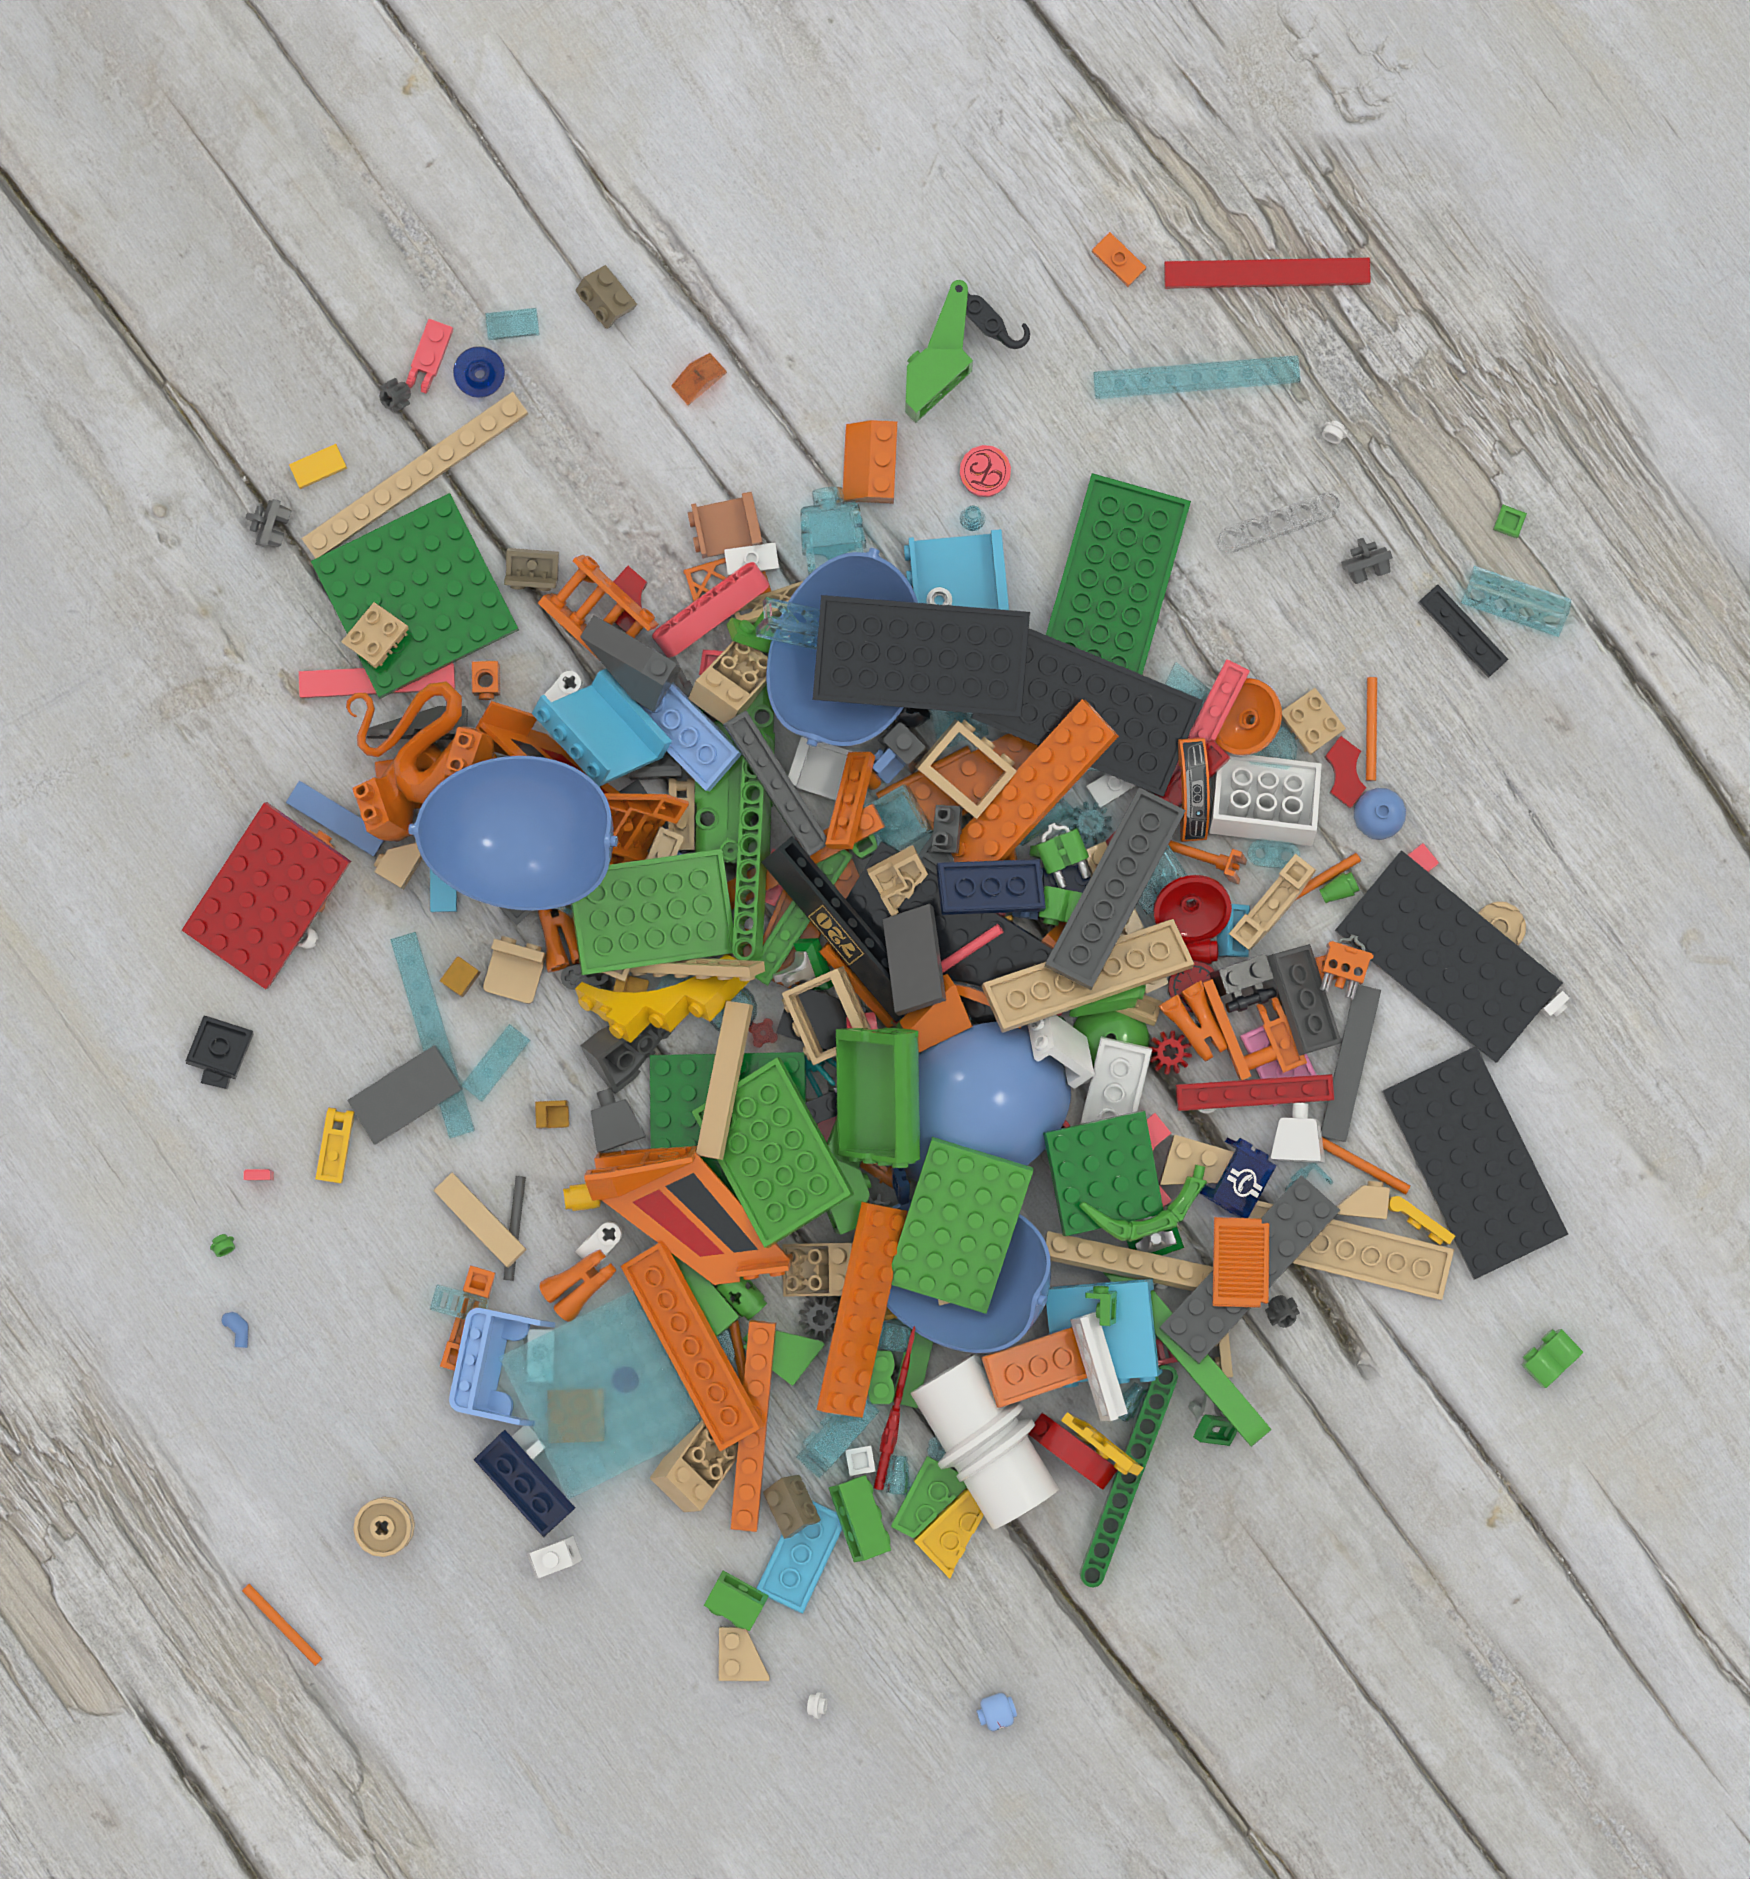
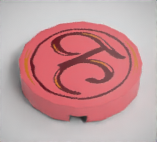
(985, 471)

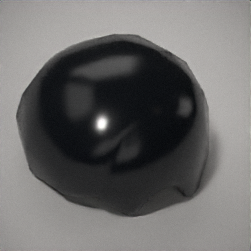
(913, 717)

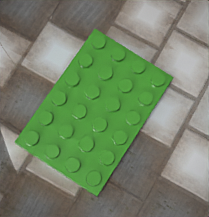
(655, 913)
(778, 1156)
(960, 1224)

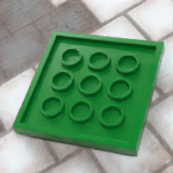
(1107, 1167)

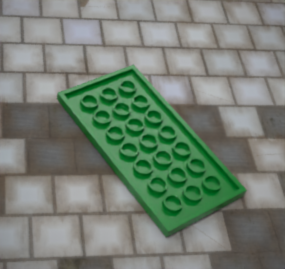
(1118, 571)

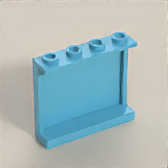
(1128, 1340)

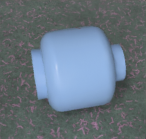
(997, 1712)

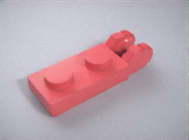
(429, 353)

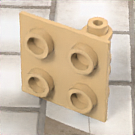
(375, 635)
(1312, 721)

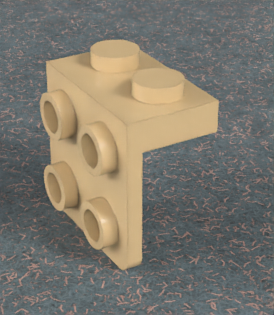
(514, 970)

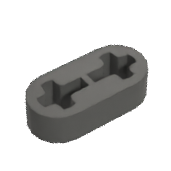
(588, 980)

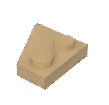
(739, 1657)

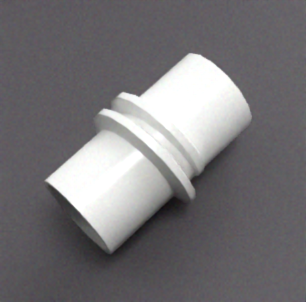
(985, 1442)

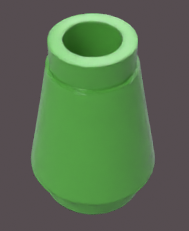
(1340, 888)

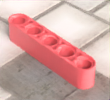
(710, 609)

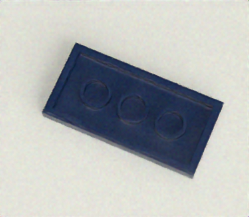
(990, 887)
(524, 1483)

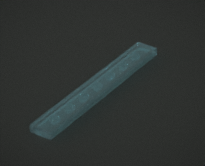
(1196, 377)
(430, 1025)

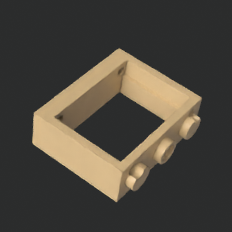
(983, 745)
(802, 1025)

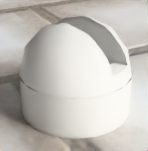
(310, 941)

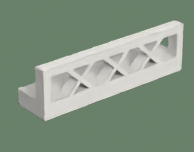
(1099, 1367)

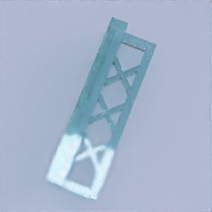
(1520, 593)
(788, 628)

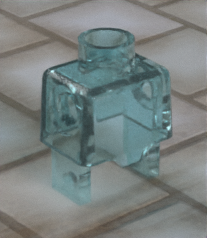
(830, 526)

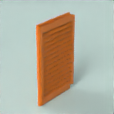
(1240, 1262)

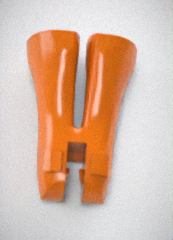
(555, 954)
(1197, 1000)
(556, 1285)

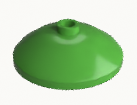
(1115, 1023)

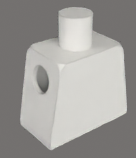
(1298, 1138)
(554, 1557)

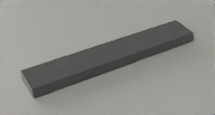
(776, 783)
(1350, 1063)

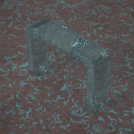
(1304, 1172)

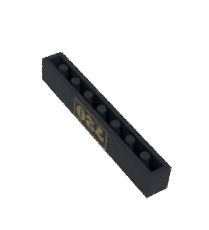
(833, 919)

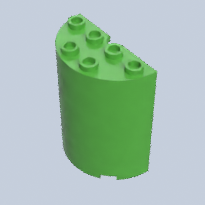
(878, 1095)

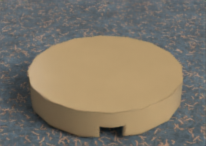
(1507, 913)

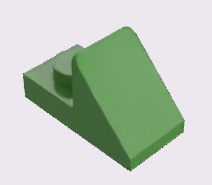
(745, 634)

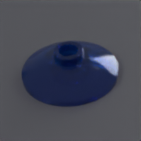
(479, 359)

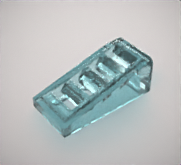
(438, 1294)

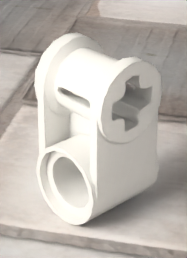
(560, 689)
(598, 1241)

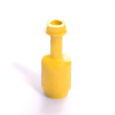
(578, 1198)

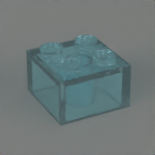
(902, 818)

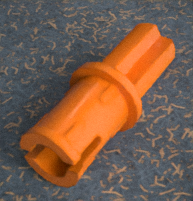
(882, 1173)

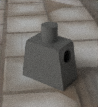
(904, 745)
(614, 1123)

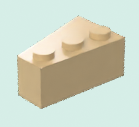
(1183, 1156)

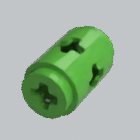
(747, 1301)

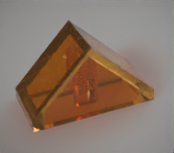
(698, 378)

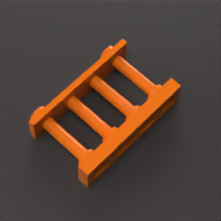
(574, 621)

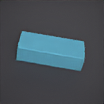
(1227, 944)

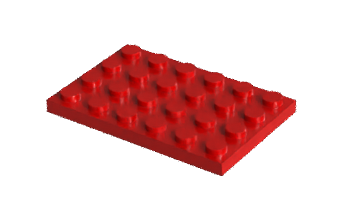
(266, 895)

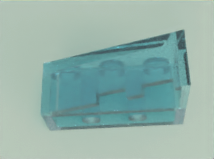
(833, 1439)

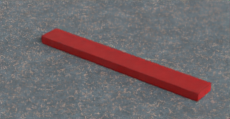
(1267, 273)

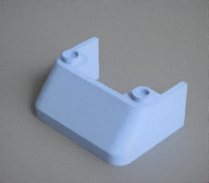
(479, 1363)

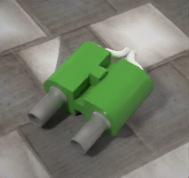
(1063, 851)

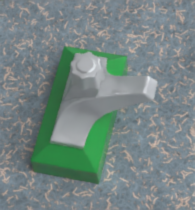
(806, 965)
(1158, 1243)
(1210, 1426)

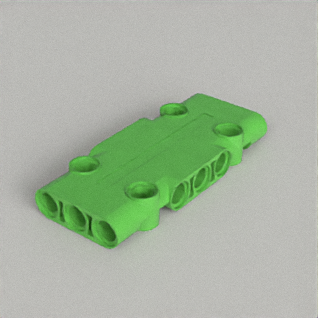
(725, 796)

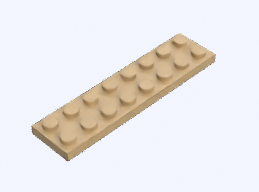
(1042, 993)
(1376, 1257)

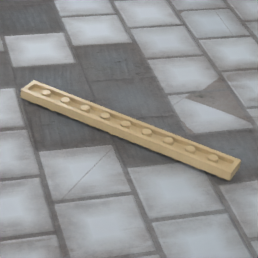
(415, 475)

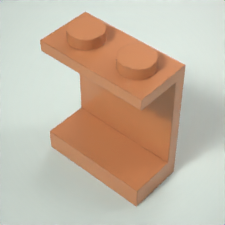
(725, 525)

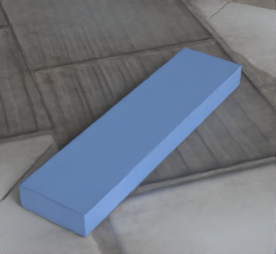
(333, 817)

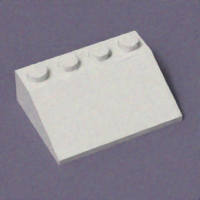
(1266, 800)

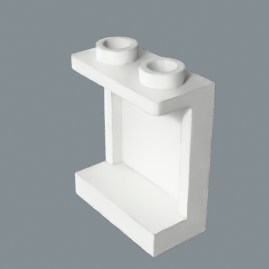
(818, 769)
(1064, 1043)

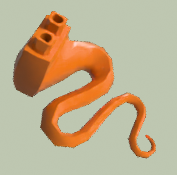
(465, 749)
(384, 806)

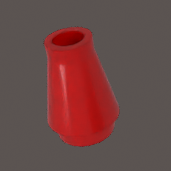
(1203, 951)

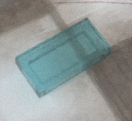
(512, 324)

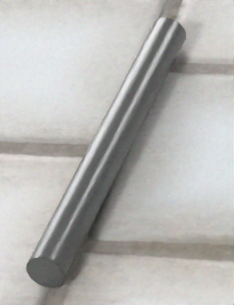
(515, 1220)

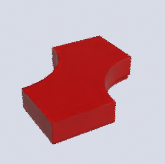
(633, 586)
(1343, 759)

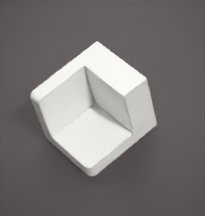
(528, 1441)

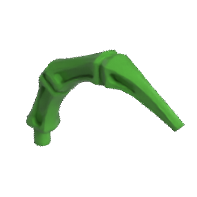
(1163, 1221)

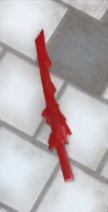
(890, 1432)

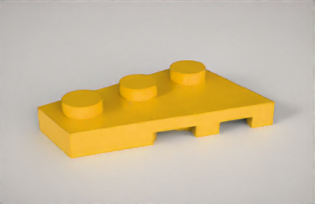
(1103, 1445)
(950, 1532)

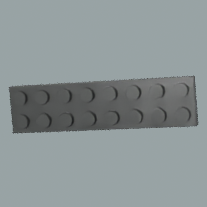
(1115, 888)
(1292, 1227)

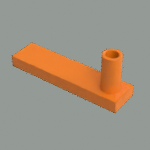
(855, 781)
(861, 990)
(1241, 1063)

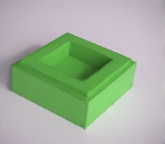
(1509, 521)

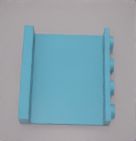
(964, 565)
(603, 729)

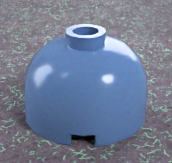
(1380, 813)

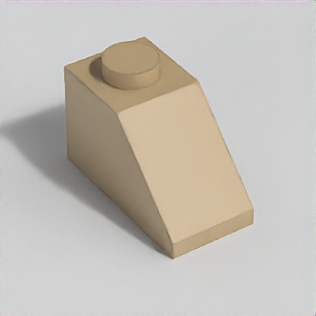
(398, 864)
(1367, 1201)

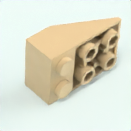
(731, 682)
(816, 1269)
(694, 1469)

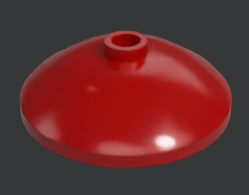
(1195, 919)

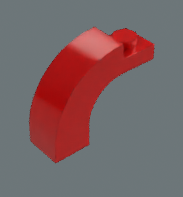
(1072, 1451)

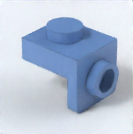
(886, 765)

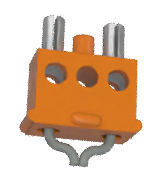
(1347, 956)

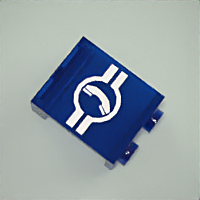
(1241, 1180)

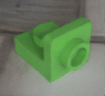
(1107, 1306)

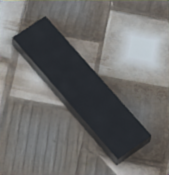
(1463, 630)

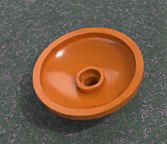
(1257, 701)

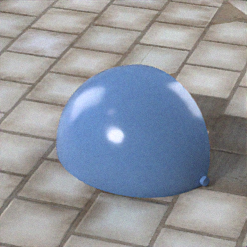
(793, 667)
(517, 833)
(990, 1094)
(1012, 1309)

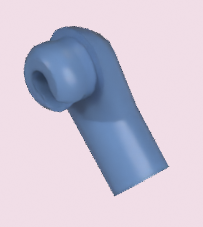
(238, 1326)

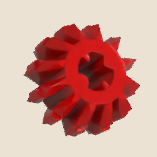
(1172, 1044)

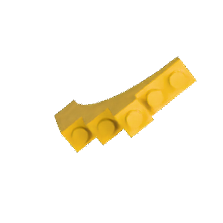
(664, 1008)

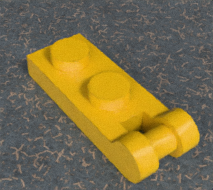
(334, 1146)
(1418, 1219)

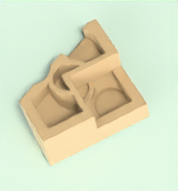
(897, 877)

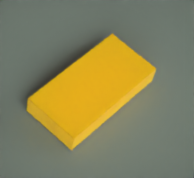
(318, 466)

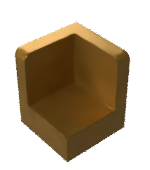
(460, 976)
(631, 984)
(552, 1114)

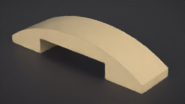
(1274, 903)

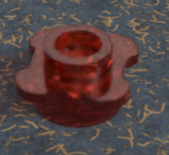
(765, 1026)

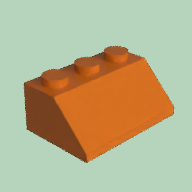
(870, 461)

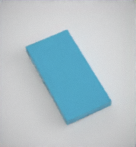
(800, 1561)

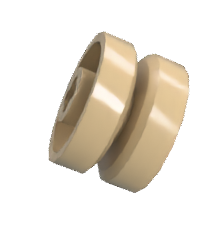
(368, 1526)

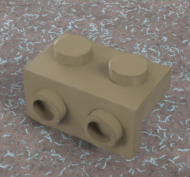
(605, 296)
(531, 569)
(791, 1505)

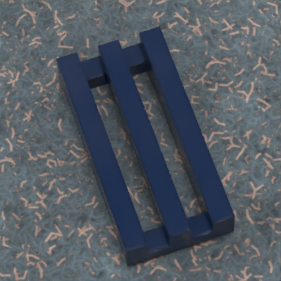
(901, 1185)

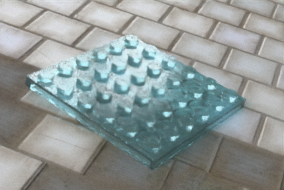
(601, 1394)

